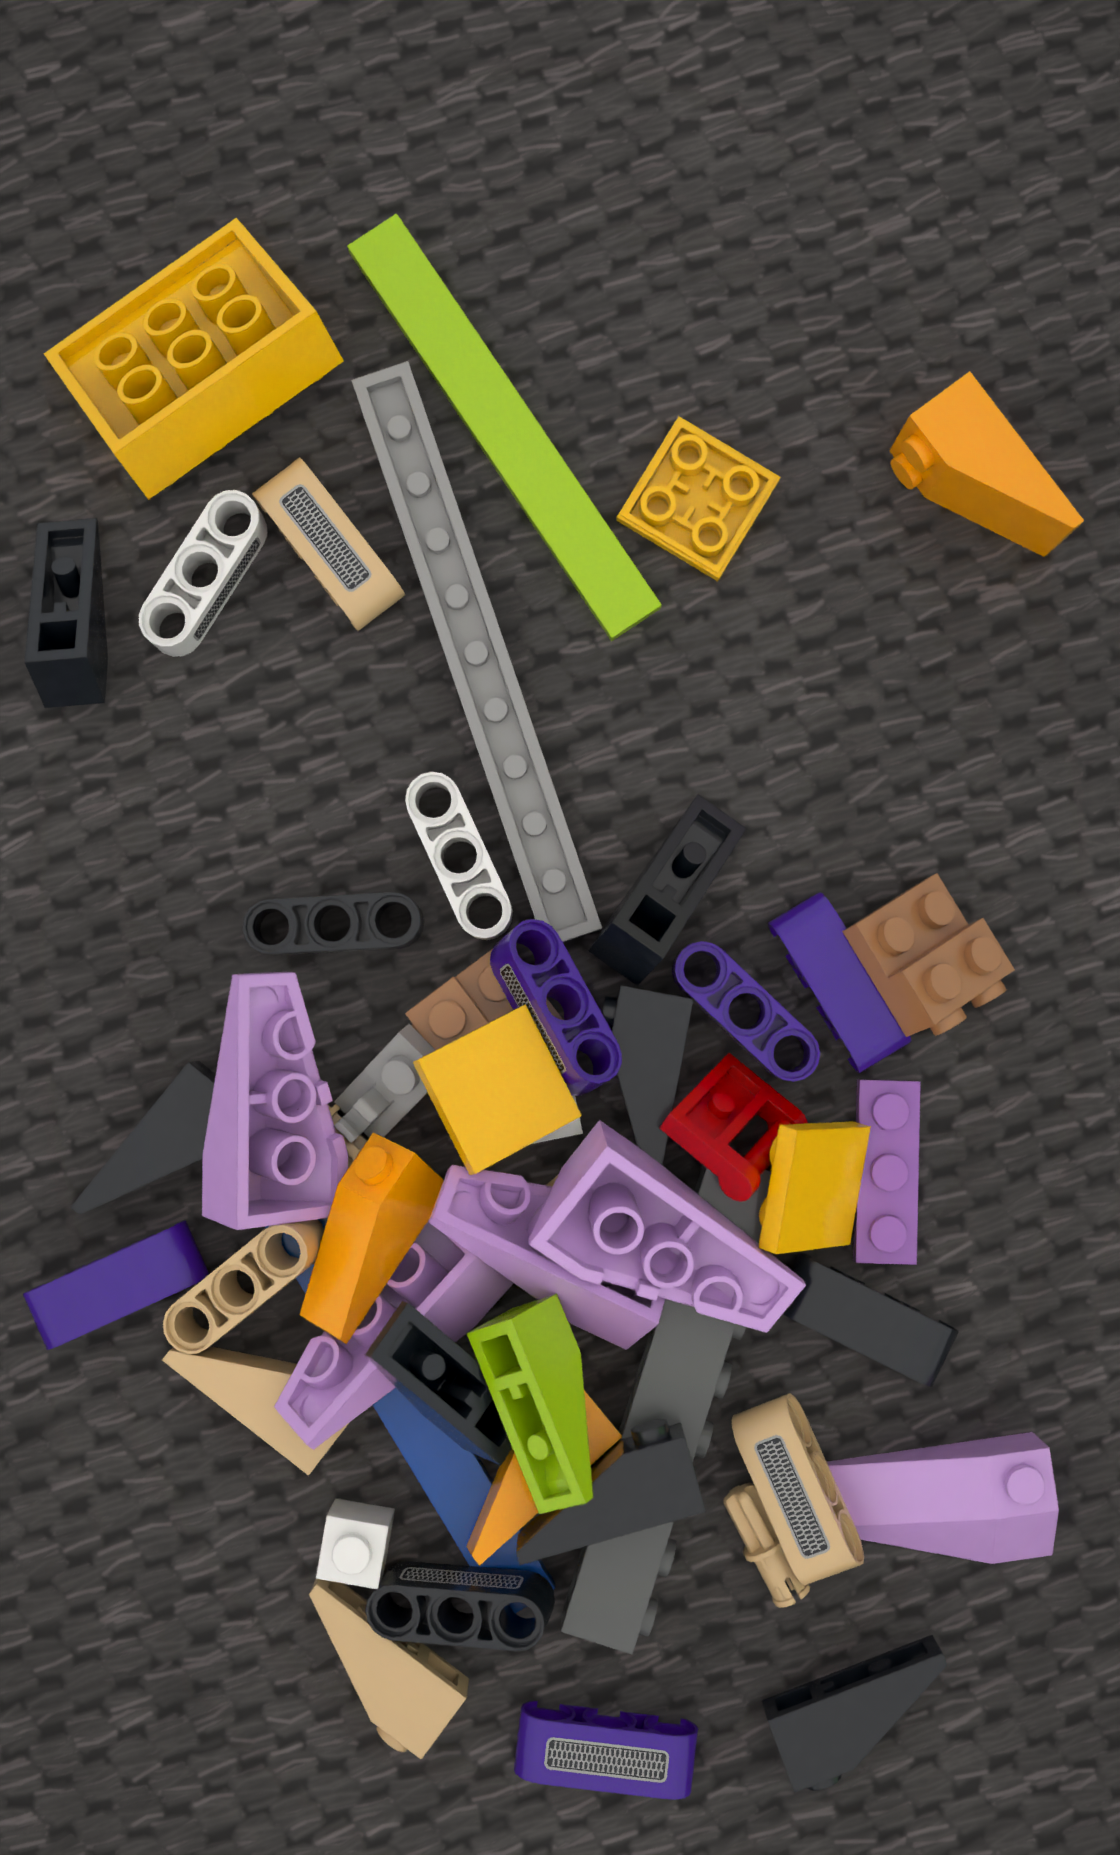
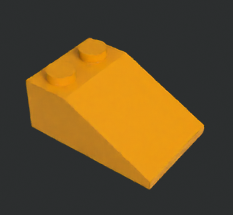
(978, 466)

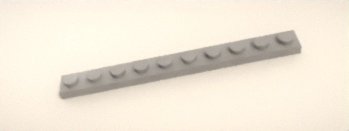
(476, 652)

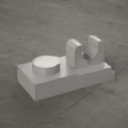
(384, 1088)

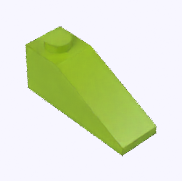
(540, 1397)

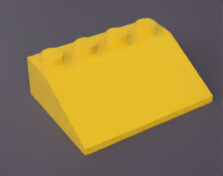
(194, 357)

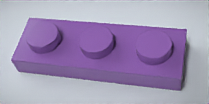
(889, 1184)

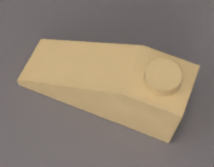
(249, 1390)
(400, 1683)

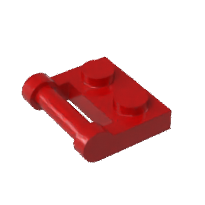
(718, 1113)

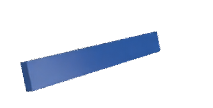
(447, 1472)

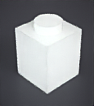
(355, 1543)

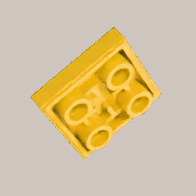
(698, 498)
(497, 1089)
(813, 1186)

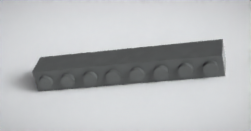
(674, 1382)

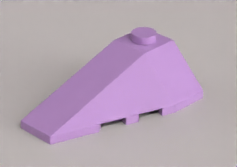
(269, 1124)
(494, 1219)
(642, 1228)
(339, 1382)
(956, 1499)

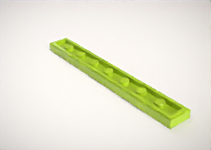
(504, 427)

